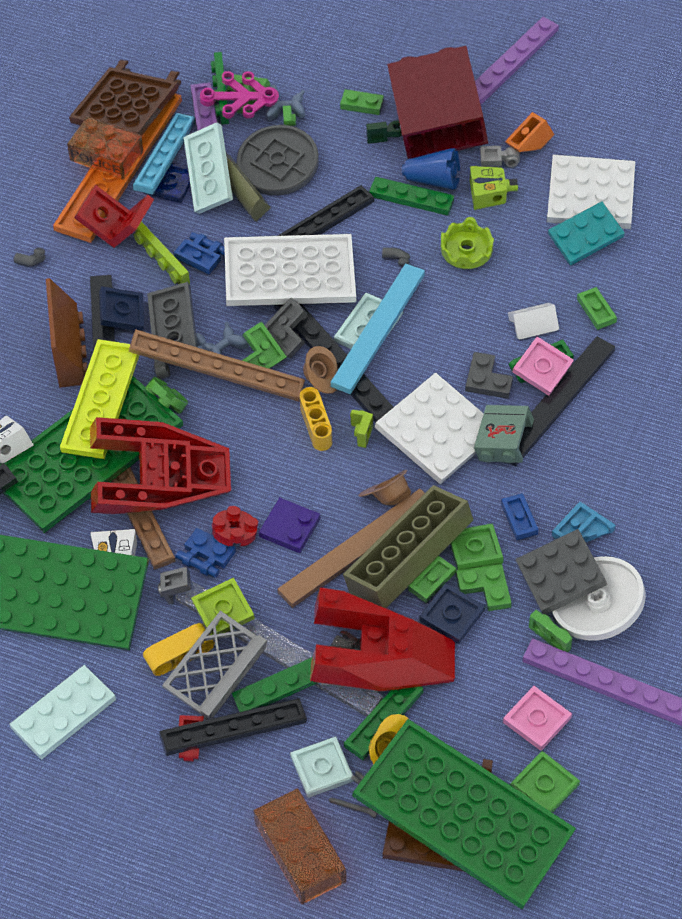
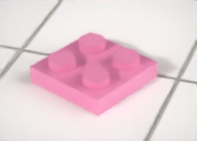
(543, 366)
(537, 718)

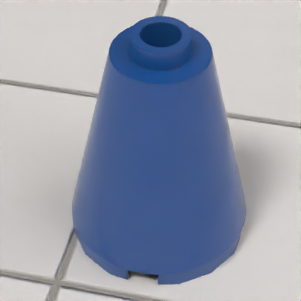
(434, 169)

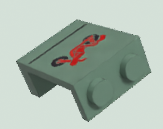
(502, 433)

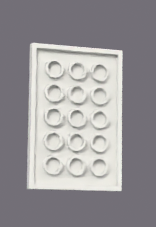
(287, 267)

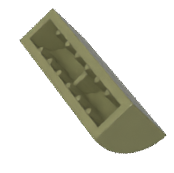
(245, 191)

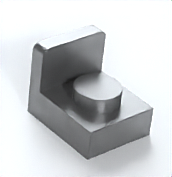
(174, 582)

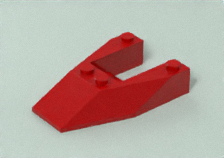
(173, 466)
(392, 647)

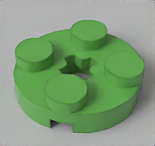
(167, 395)

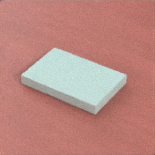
(357, 321)

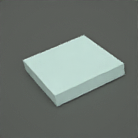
(321, 767)

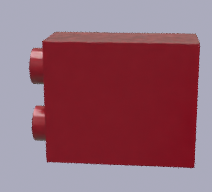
(437, 102)

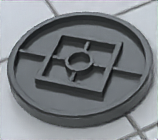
(278, 159)

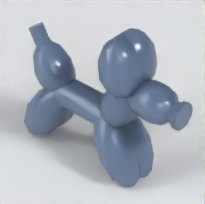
(295, 103)
(229, 339)

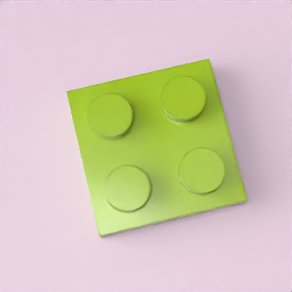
(225, 598)

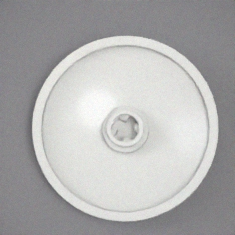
(608, 608)

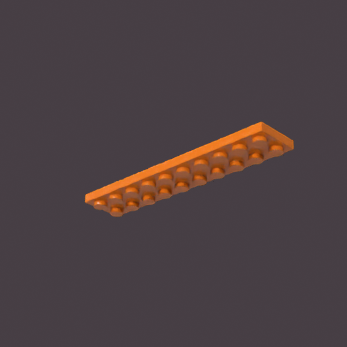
(111, 185)

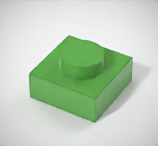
(289, 119)

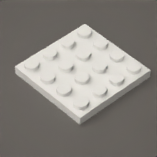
(585, 181)
(434, 427)

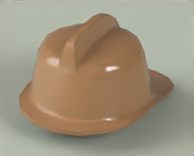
(320, 369)
(390, 491)

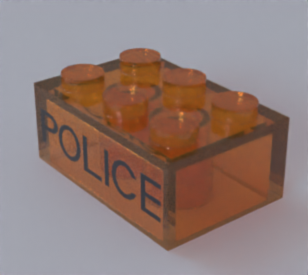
(105, 147)

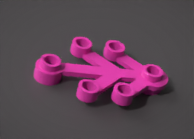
(241, 95)

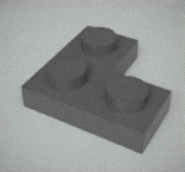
(282, 326)
(483, 381)

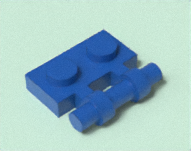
(197, 256)
(208, 548)

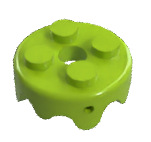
(467, 234)

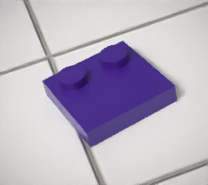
(289, 525)

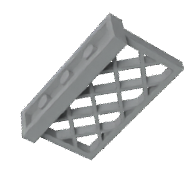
(231, 678)

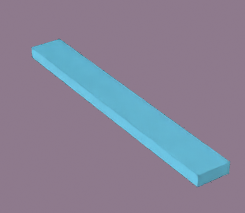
(377, 329)

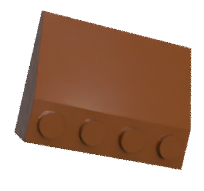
(66, 336)

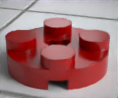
(234, 517)

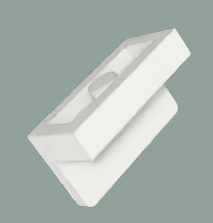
(534, 320)

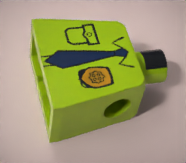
(489, 186)

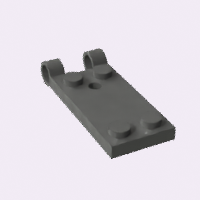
(172, 318)

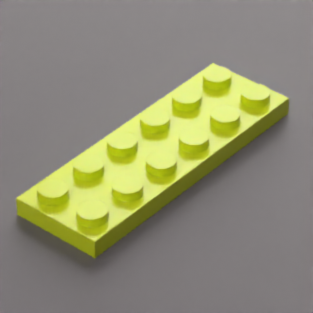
(99, 395)

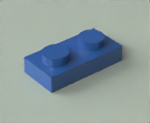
(519, 516)

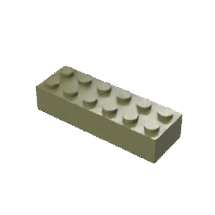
(408, 547)

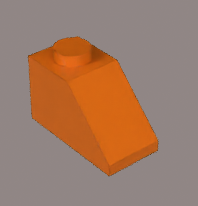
(530, 134)

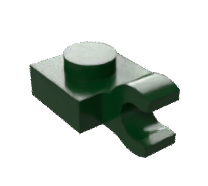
(381, 131)

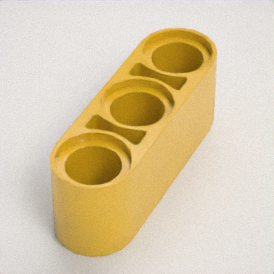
(316, 418)
(170, 651)

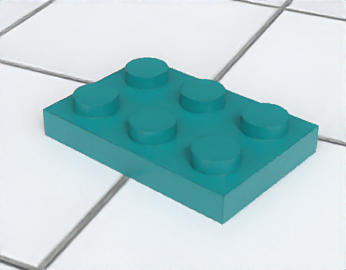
(586, 233)

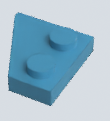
(587, 521)

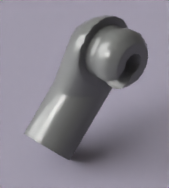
(396, 253)
(36, 258)

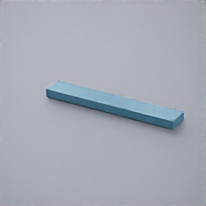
(164, 153)

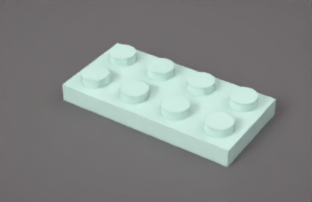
(208, 168)
(62, 712)

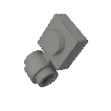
(493, 156)

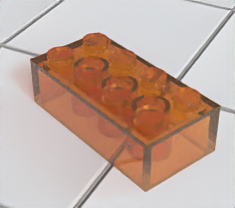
(300, 846)

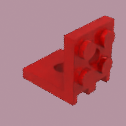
(118, 220)

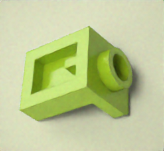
(363, 426)

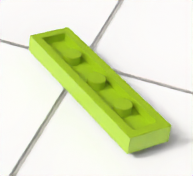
(162, 255)

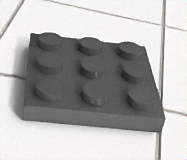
(561, 572)

